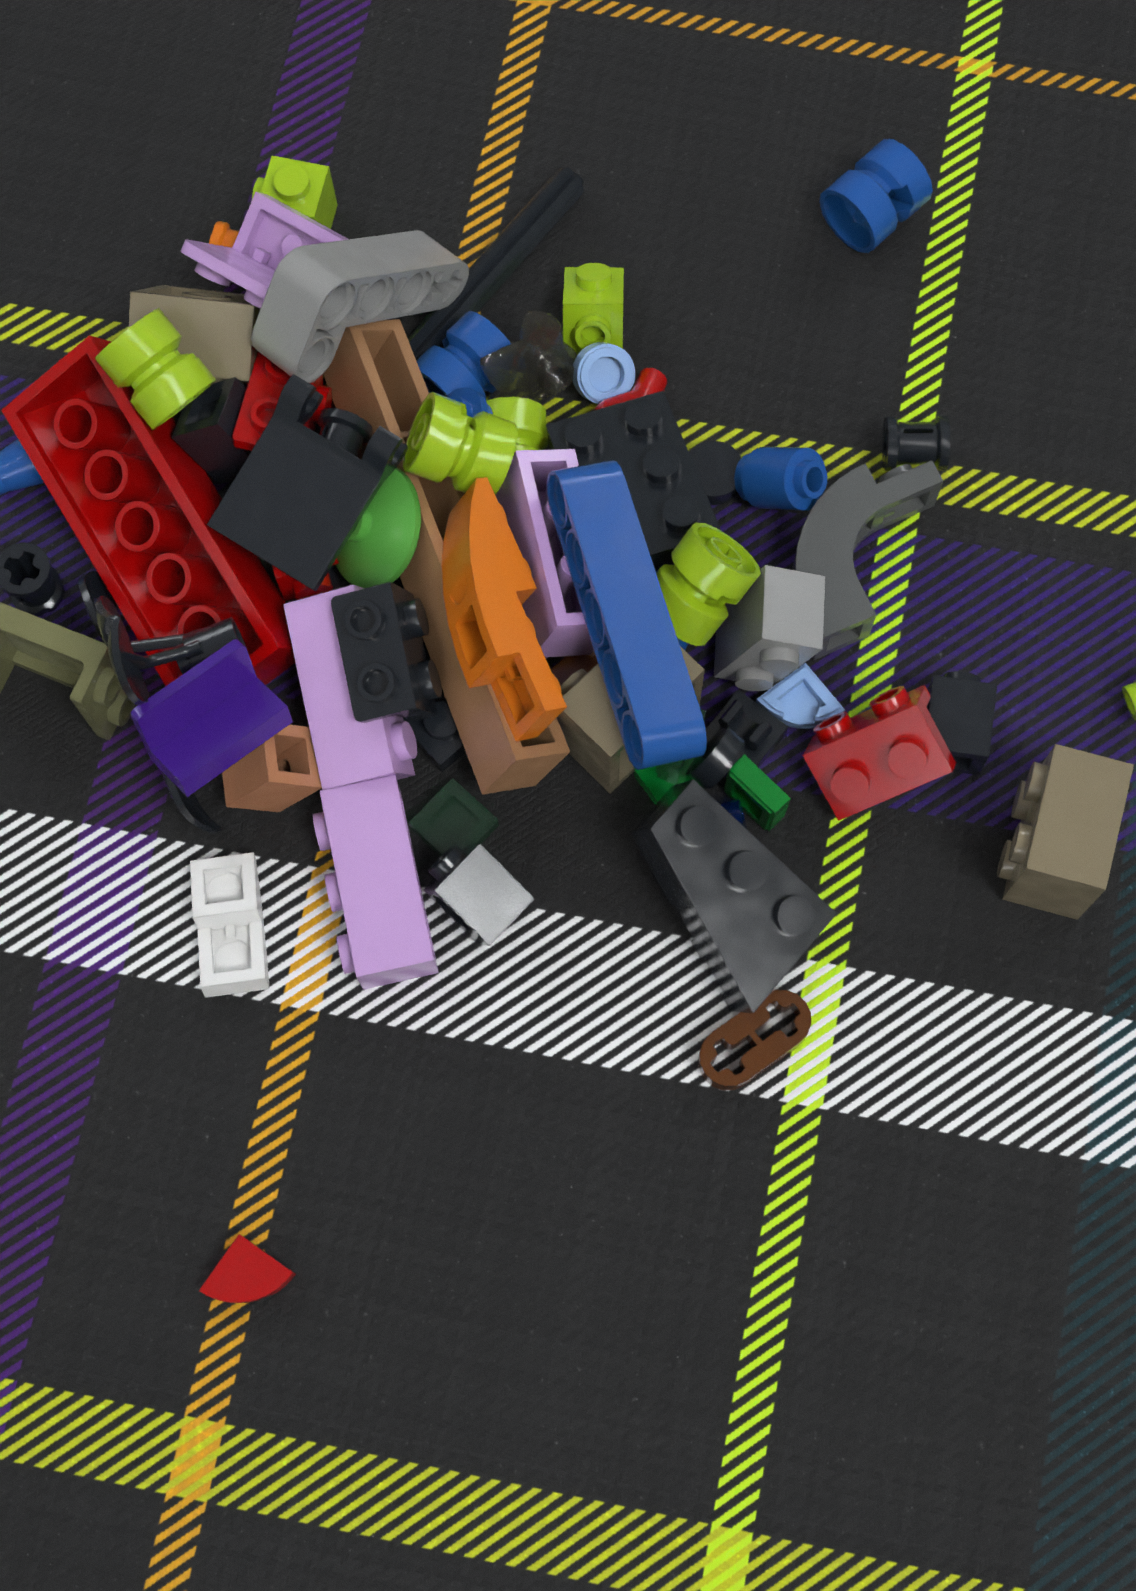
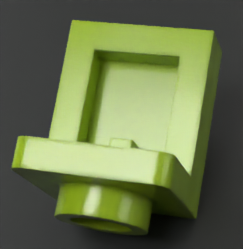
(593, 305)

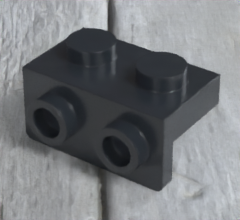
(386, 654)

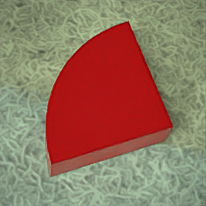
(246, 1274)

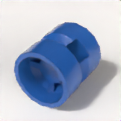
(876, 195)
(459, 360)

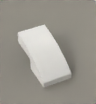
(229, 925)

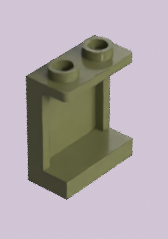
(67, 660)

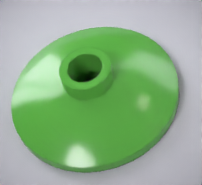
(384, 535)

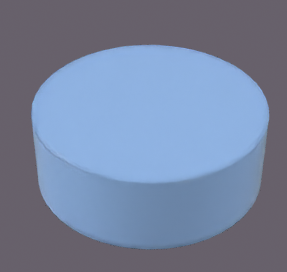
(603, 372)

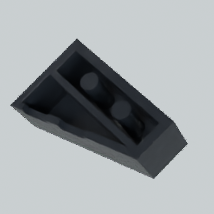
(731, 892)

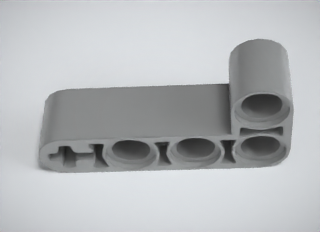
(346, 285)

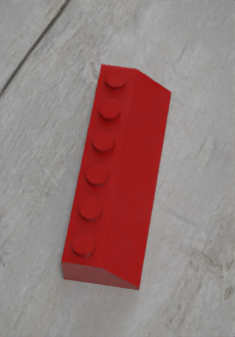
(144, 513)

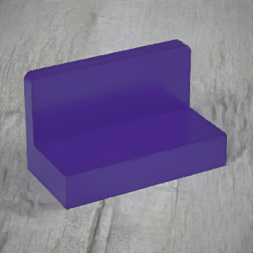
(209, 718)

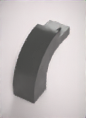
(837, 526)

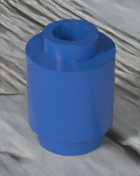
(781, 478)

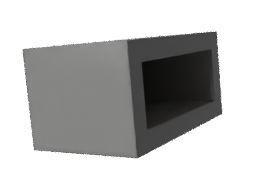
(771, 629)

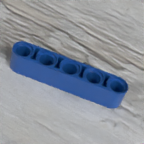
(626, 615)

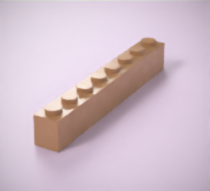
(382, 383)

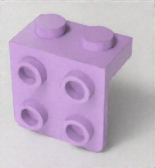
(263, 241)

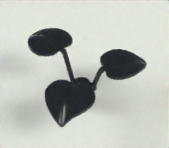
(187, 650)

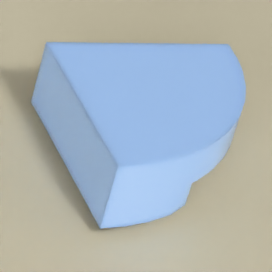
(800, 700)

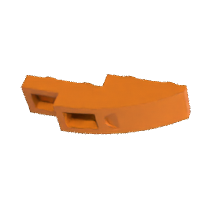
(483, 602)

